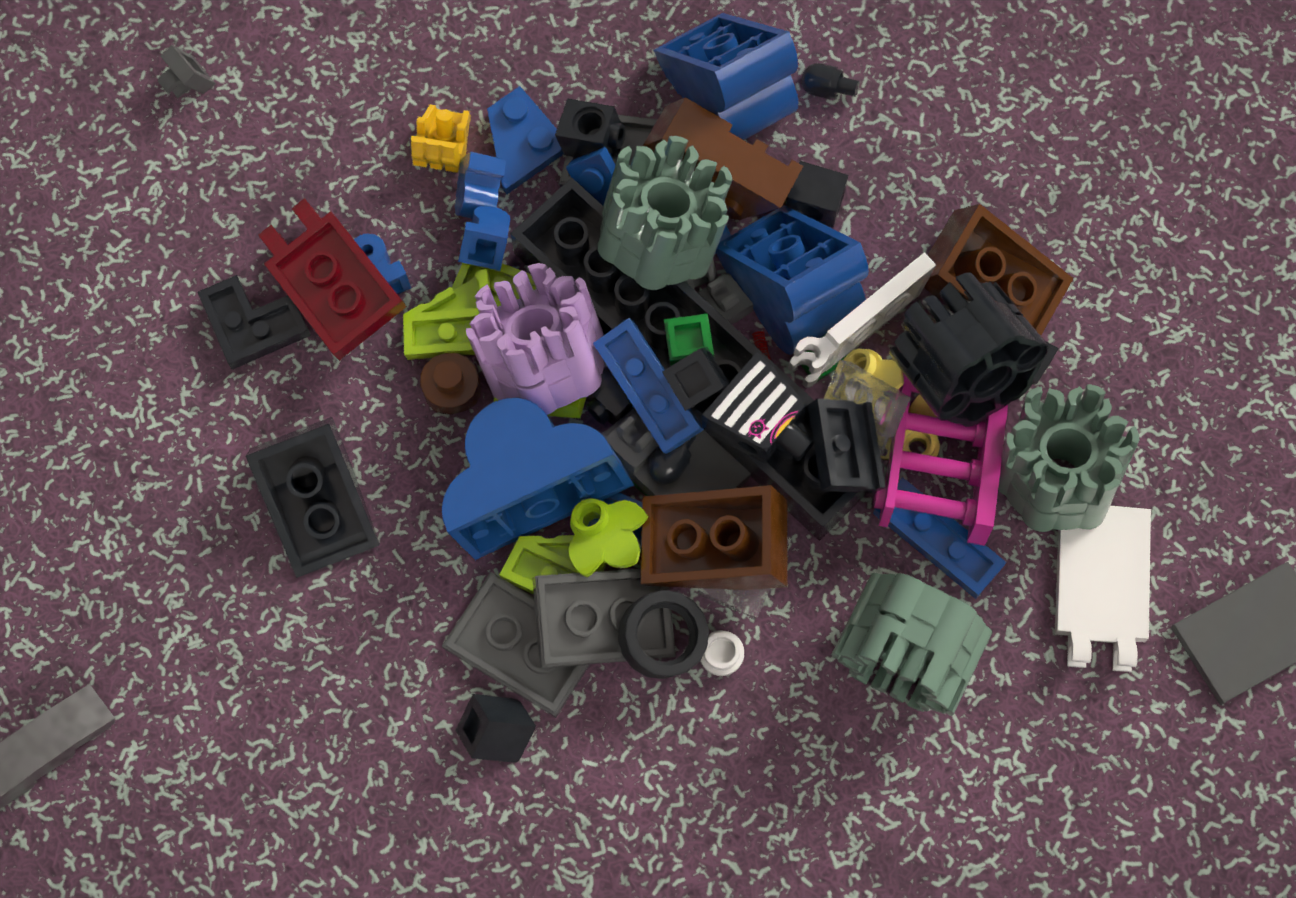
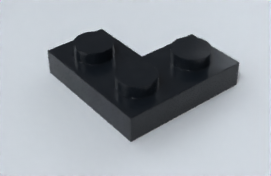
(248, 332)

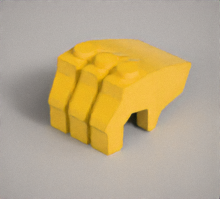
(440, 139)

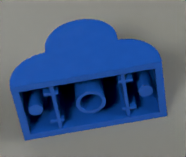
(734, 71)
(795, 274)
(525, 475)

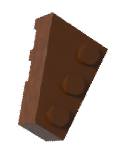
(757, 178)

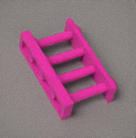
(981, 473)

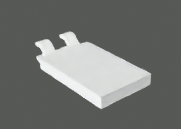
(862, 321)
(1105, 586)

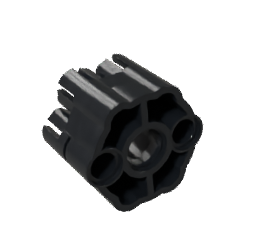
(969, 359)

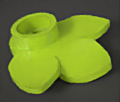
(609, 538)

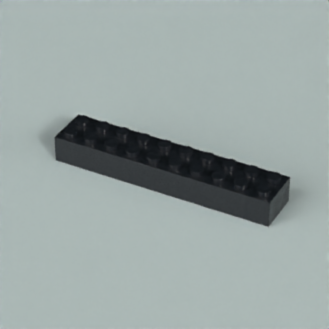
(566, 239)

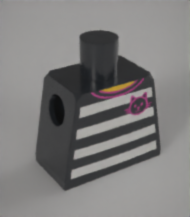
(759, 413)

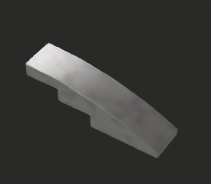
(50, 741)

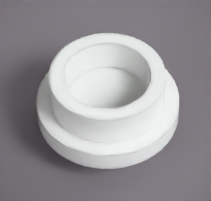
(723, 653)

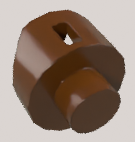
(450, 383)

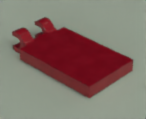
(331, 281)

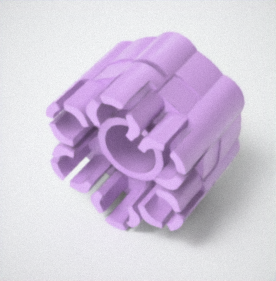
(538, 343)

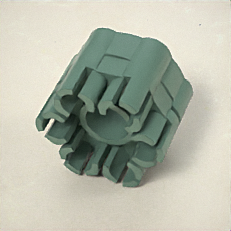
(663, 215)
(1073, 432)
(916, 633)

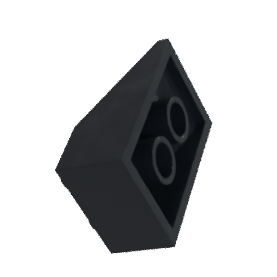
(313, 496)

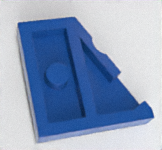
(522, 138)

